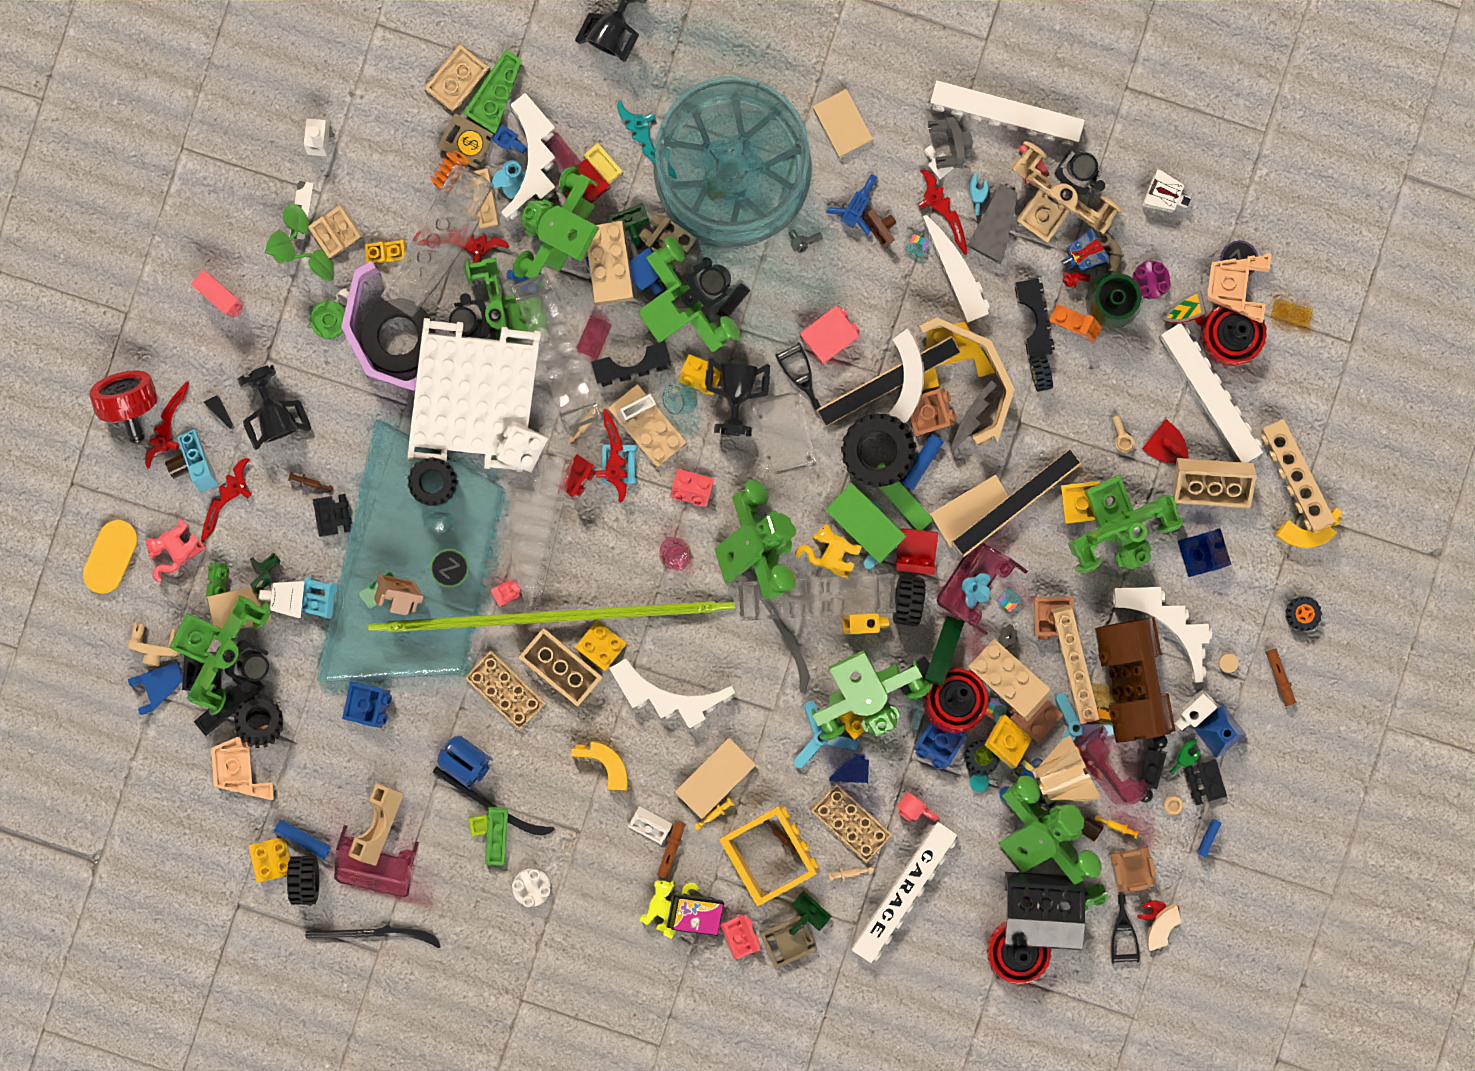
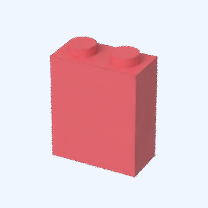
(218, 294)
(830, 334)

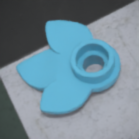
(509, 182)
(976, 589)

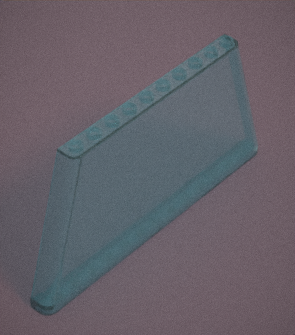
(392, 538)

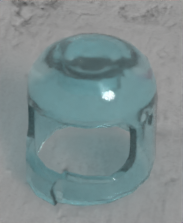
(688, 396)

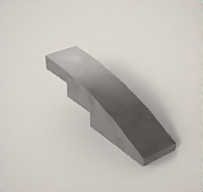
(969, 421)

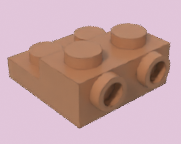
(933, 412)
(1043, 619)
(1040, 722)

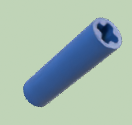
(922, 461)
(302, 839)

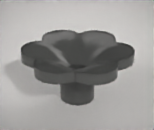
(1008, 636)

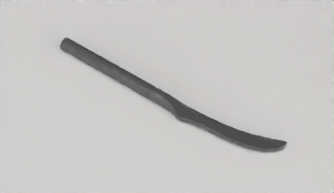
(791, 642)

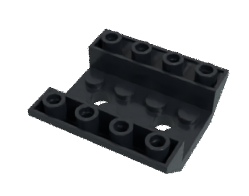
(1045, 921)

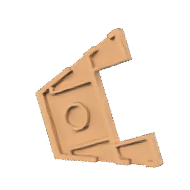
(1229, 284)
(233, 769)

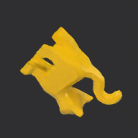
(834, 553)

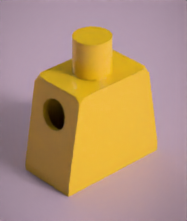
(858, 623)

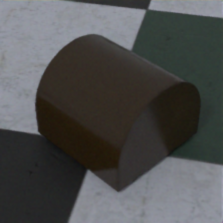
(177, 466)
(1092, 828)

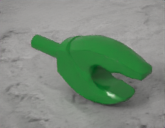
(1184, 758)

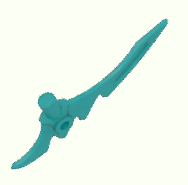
(639, 124)

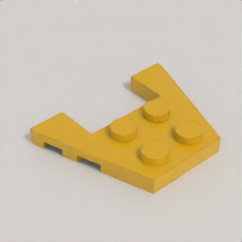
(967, 347)

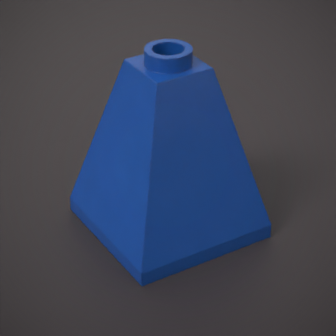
(1212, 731)

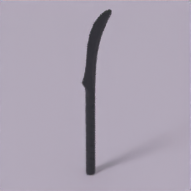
(527, 827)
(385, 931)

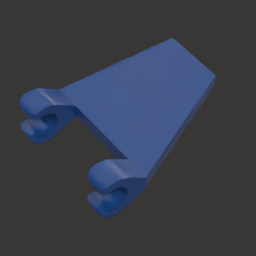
(158, 685)

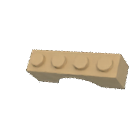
(370, 844)

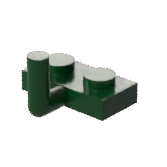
(632, 218)
(810, 912)

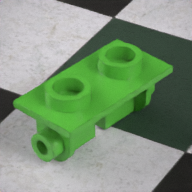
(218, 574)
(1096, 896)

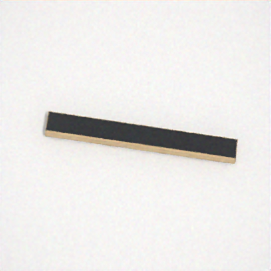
(884, 383)
(1016, 503)

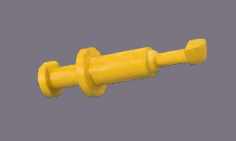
(716, 812)
(1117, 826)

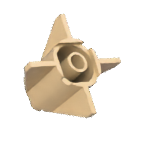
(1064, 775)

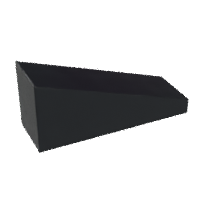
(733, 301)
(217, 407)

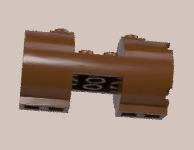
(1138, 706)

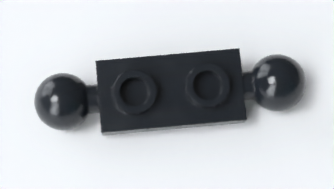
(1153, 766)

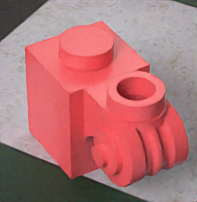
(506, 592)

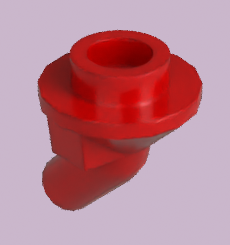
(1071, 279)

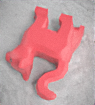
(178, 550)

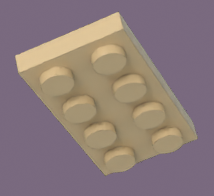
(649, 428)

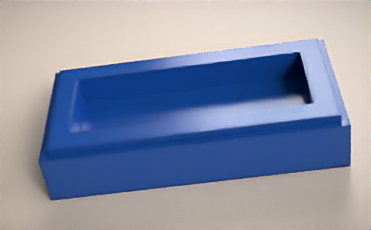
(1209, 837)

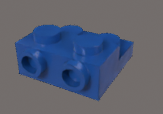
(367, 705)
(938, 746)

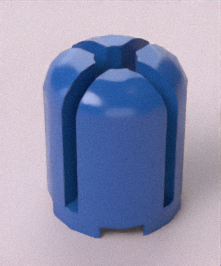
(468, 753)

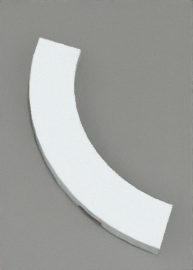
(913, 376)

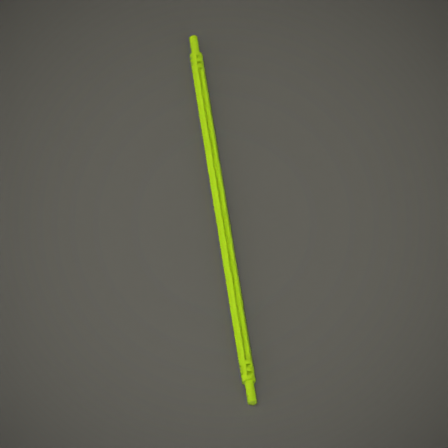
(550, 616)

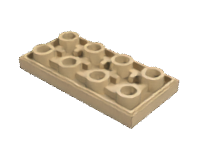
(968, 508)
(505, 690)
(715, 778)
(851, 822)

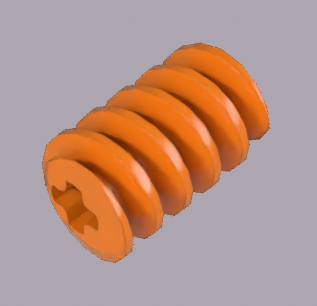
(454, 158)

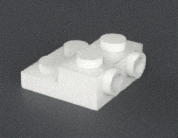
(520, 447)

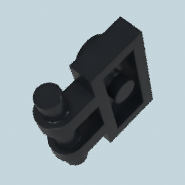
(326, 517)
(1211, 780)

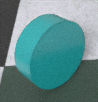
(979, 783)

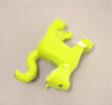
(660, 905)

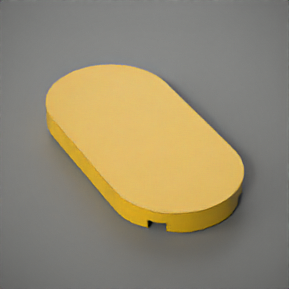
(110, 556)

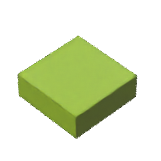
(478, 825)

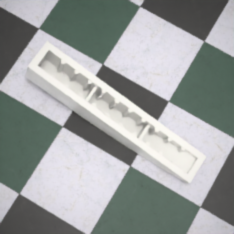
(959, 276)

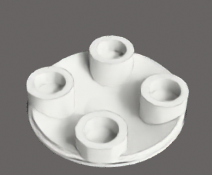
(531, 887)

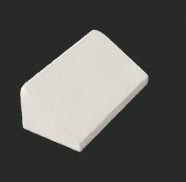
(650, 825)

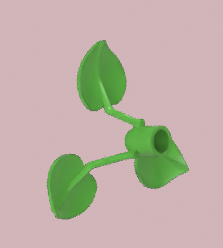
(282, 250)

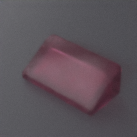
(562, 152)
(593, 337)

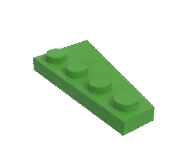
(492, 97)

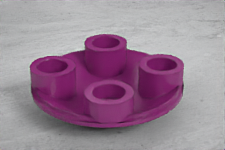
(1152, 279)

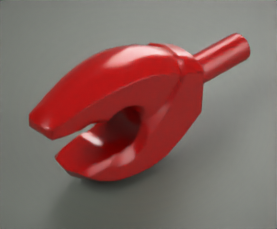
(1157, 907)

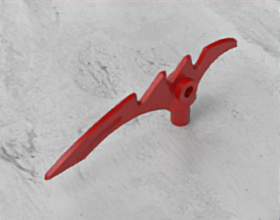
(934, 198)
(480, 246)
(163, 440)
(613, 471)
(235, 487)

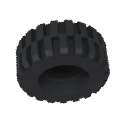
(878, 476)

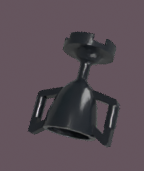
(609, 32)
(737, 384)
(273, 415)

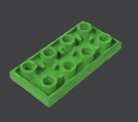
(866, 523)

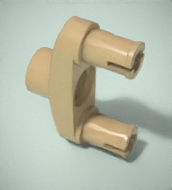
(151, 653)

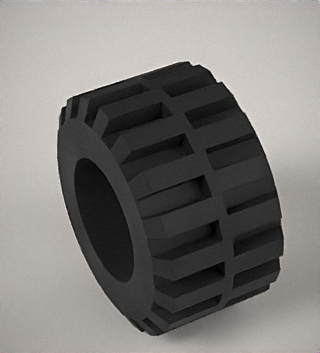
(417, 474)
(909, 601)
(254, 707)
(303, 880)

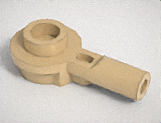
(1124, 442)

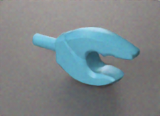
(978, 196)

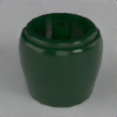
(1103, 307)

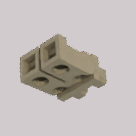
(667, 228)

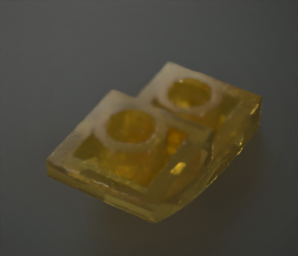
(1291, 313)

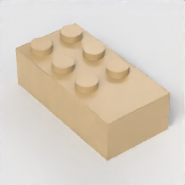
(610, 265)
(1214, 483)
(560, 666)
(1010, 680)

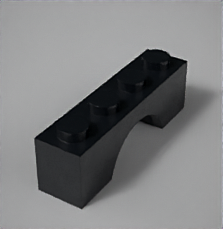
(1029, 294)
(607, 370)

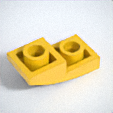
(385, 252)

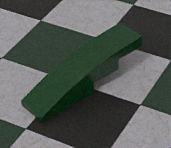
(944, 651)

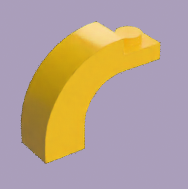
(1297, 537)
(610, 758)

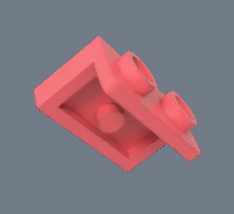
(691, 487)
(740, 936)

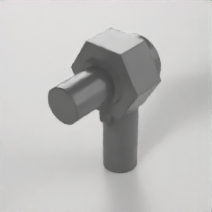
(801, 243)

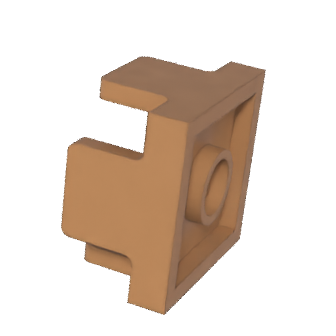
(402, 592)
(1133, 869)

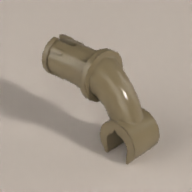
(1116, 253)

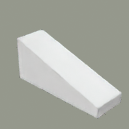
(636, 408)

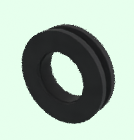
(370, 338)

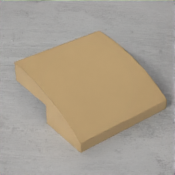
(335, 231)

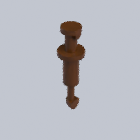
(309, 482)
(782, 837)

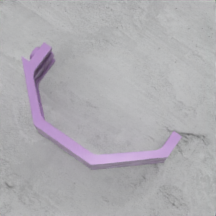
(348, 327)

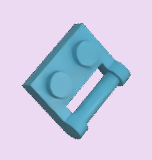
(631, 462)
(316, 603)

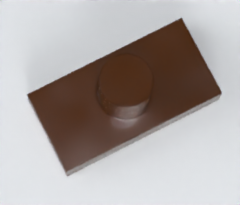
(880, 227)

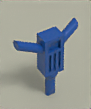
(853, 212)

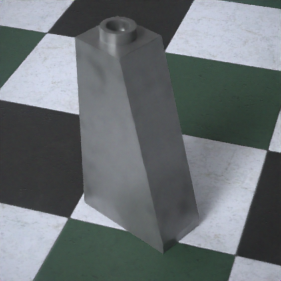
(994, 228)

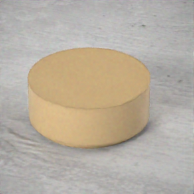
(1228, 663)
(1173, 805)

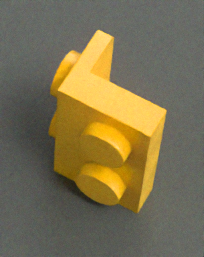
(694, 374)

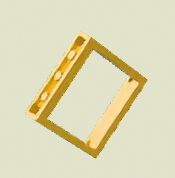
(742, 868)

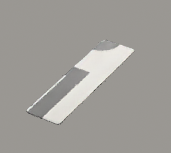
(303, 199)

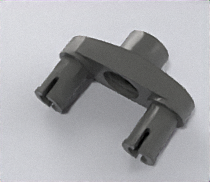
(957, 141)

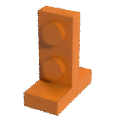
(1075, 322)

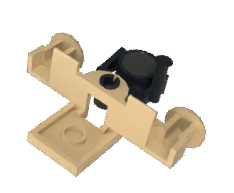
(1043, 215)

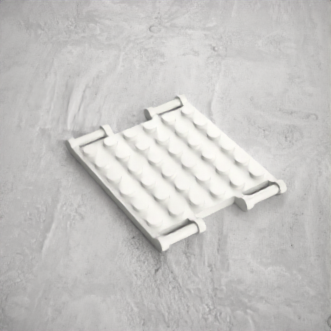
(470, 391)

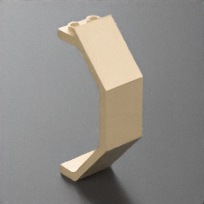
(994, 430)

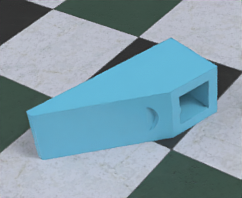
(197, 461)

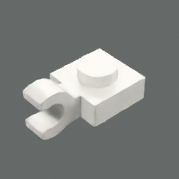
(940, 173)

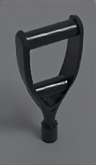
(803, 379)
(1123, 927)

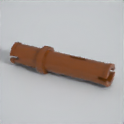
(1281, 678)
(674, 841)

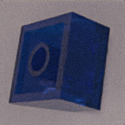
(1204, 552)
(851, 770)

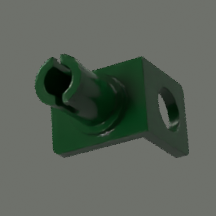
(263, 569)

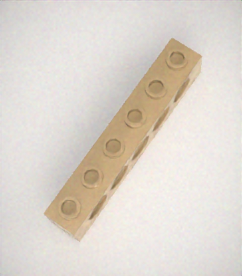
(1280, 430)
(1075, 664)

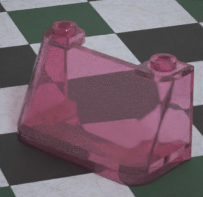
(1120, 793)

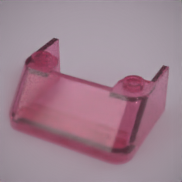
(980, 560)
(389, 876)

